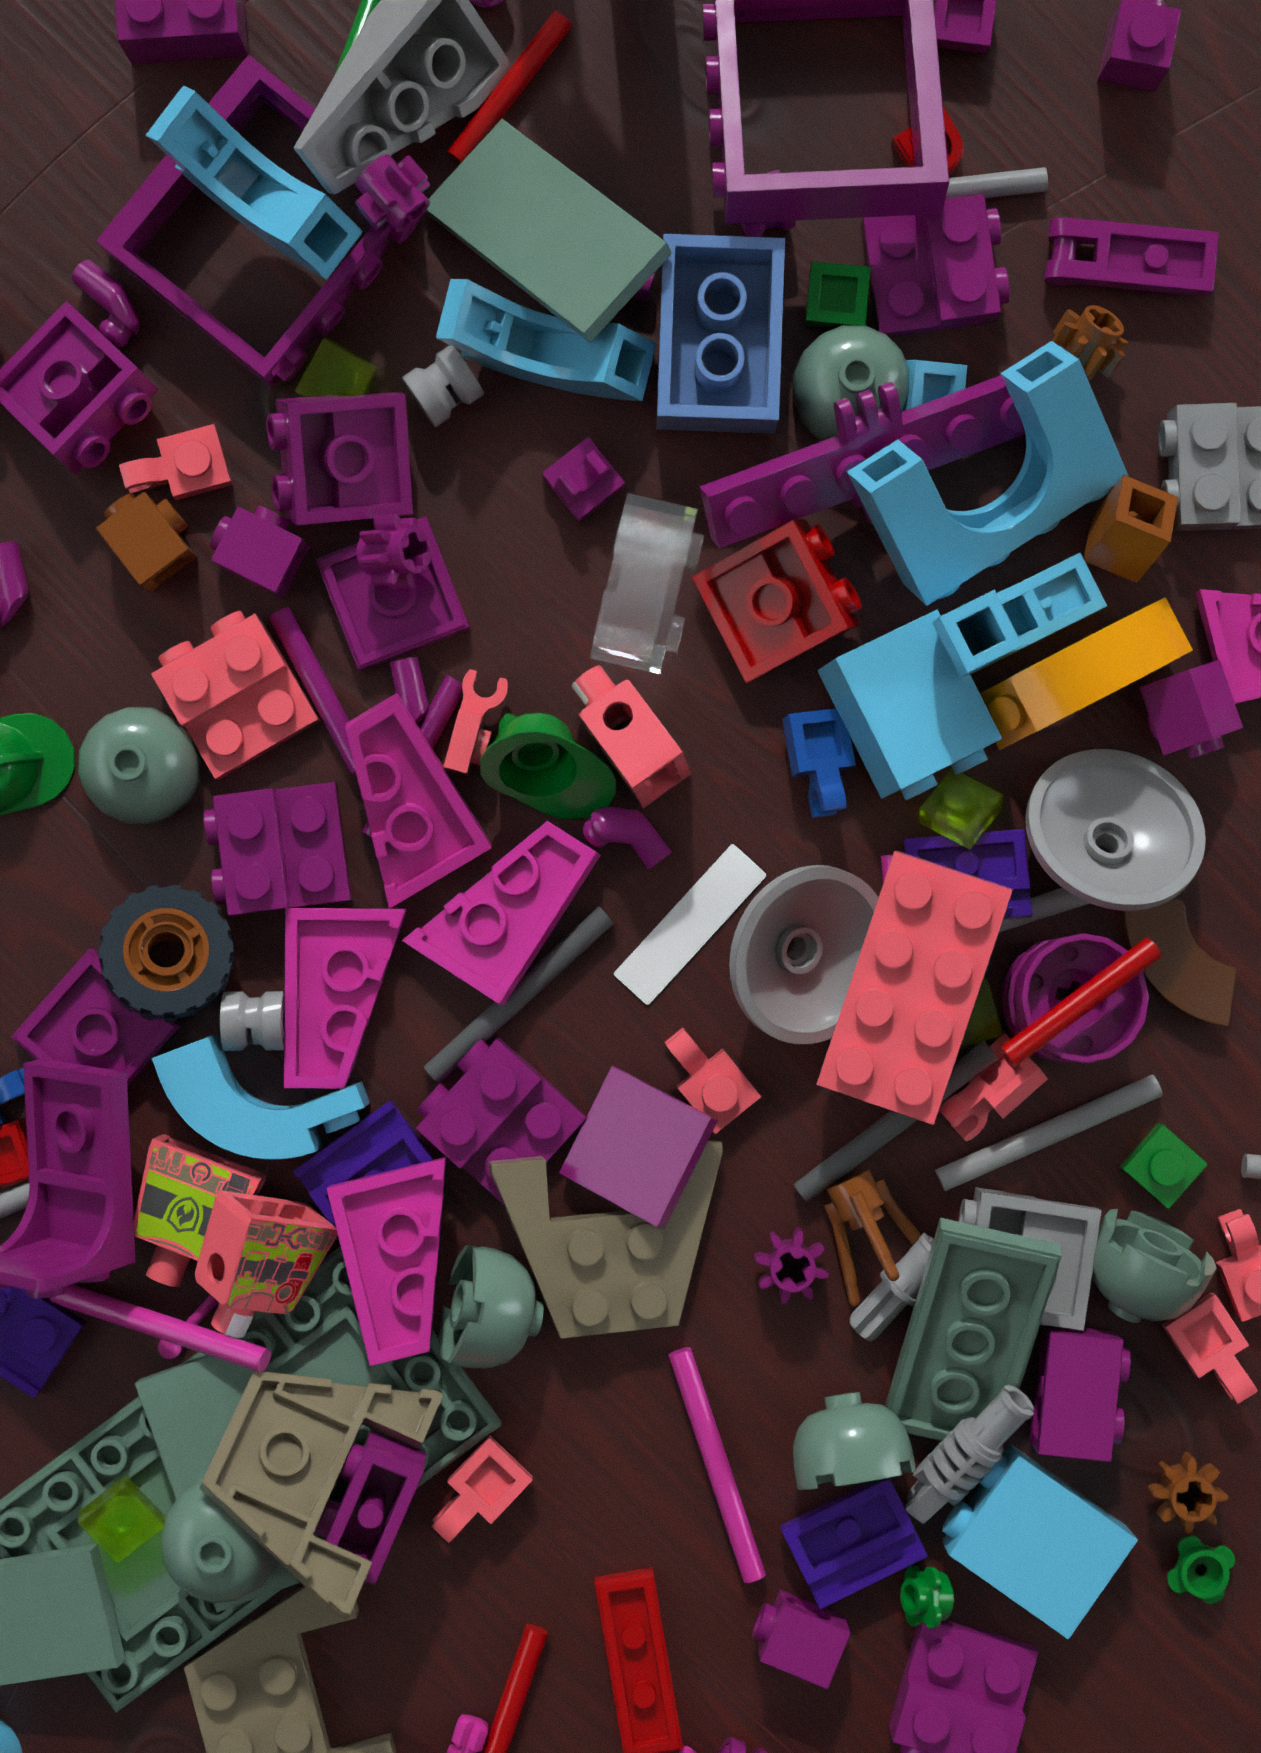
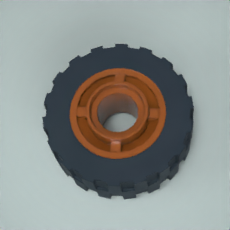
(161, 916)

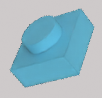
(933, 380)

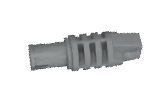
(966, 1454)

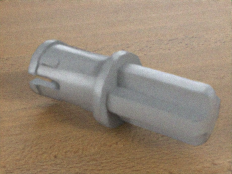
(893, 1296)

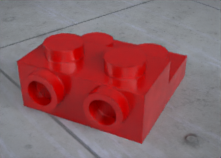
(778, 598)

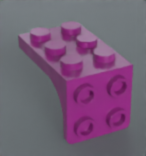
(79, 1180)

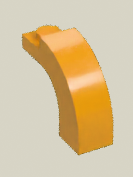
(1085, 672)

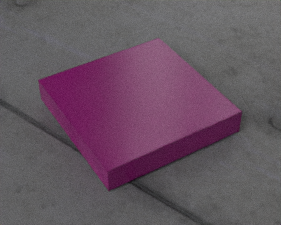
(388, 621)
(90, 1026)
(638, 1147)

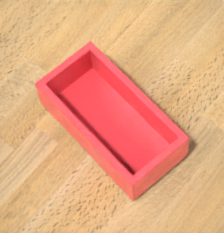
(914, 987)

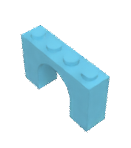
(1064, 467)

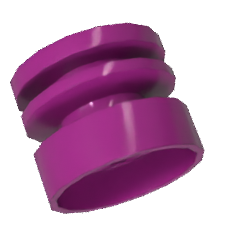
(1068, 963)

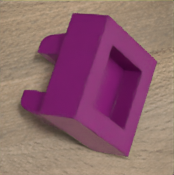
(583, 479)

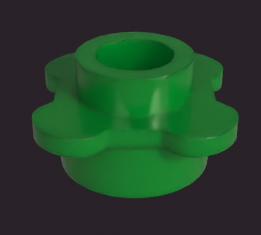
(1213, 1581)
(926, 1596)

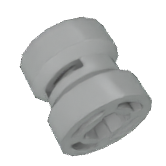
(443, 385)
(252, 1020)

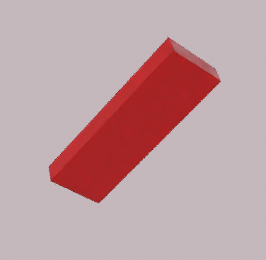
(638, 1662)

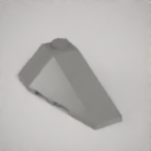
(399, 83)

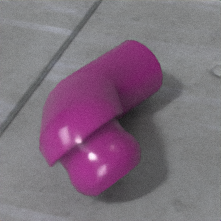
(111, 295)
(12, 581)
(410, 686)
(626, 827)

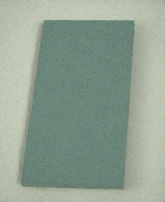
(154, 1615)

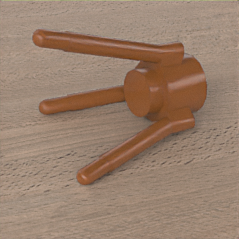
(859, 1203)

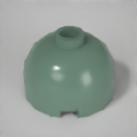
(839, 368)
(139, 765)
(1148, 1268)
(489, 1309)
(850, 1444)
(210, 1551)

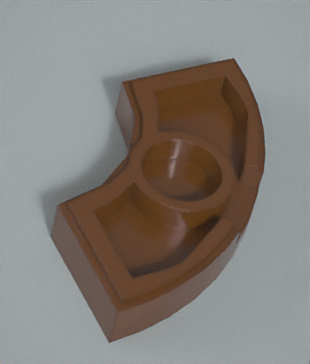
(1185, 972)

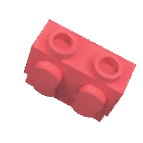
(234, 693)

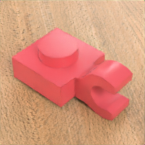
(188, 462)
(468, 737)
(714, 1083)
(996, 1088)
(1243, 1269)
(1209, 1342)
(485, 1484)

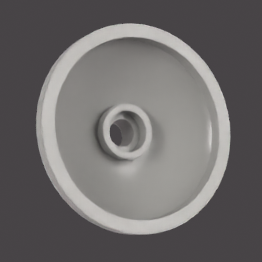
(1130, 810)
(800, 991)

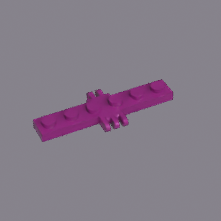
(818, 473)

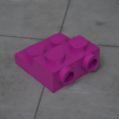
(935, 268)
(74, 389)
(341, 457)
(278, 848)
(497, 1113)
(962, 1691)

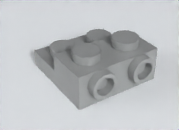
(1213, 465)
(1051, 1221)

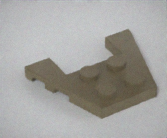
(608, 1266)
(285, 1460)
(258, 1687)

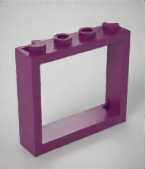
(168, 188)
(838, 192)

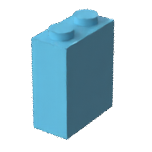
(909, 708)
(1037, 1541)

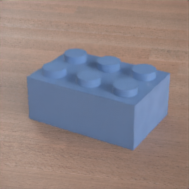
(721, 334)

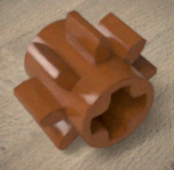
(1092, 339)
(1198, 1505)

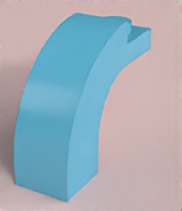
(251, 187)
(542, 346)
(1019, 615)
(224, 1113)

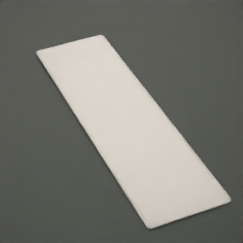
(690, 924)

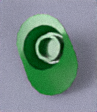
(33, 761)
(546, 768)

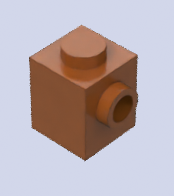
(1130, 528)
(147, 538)

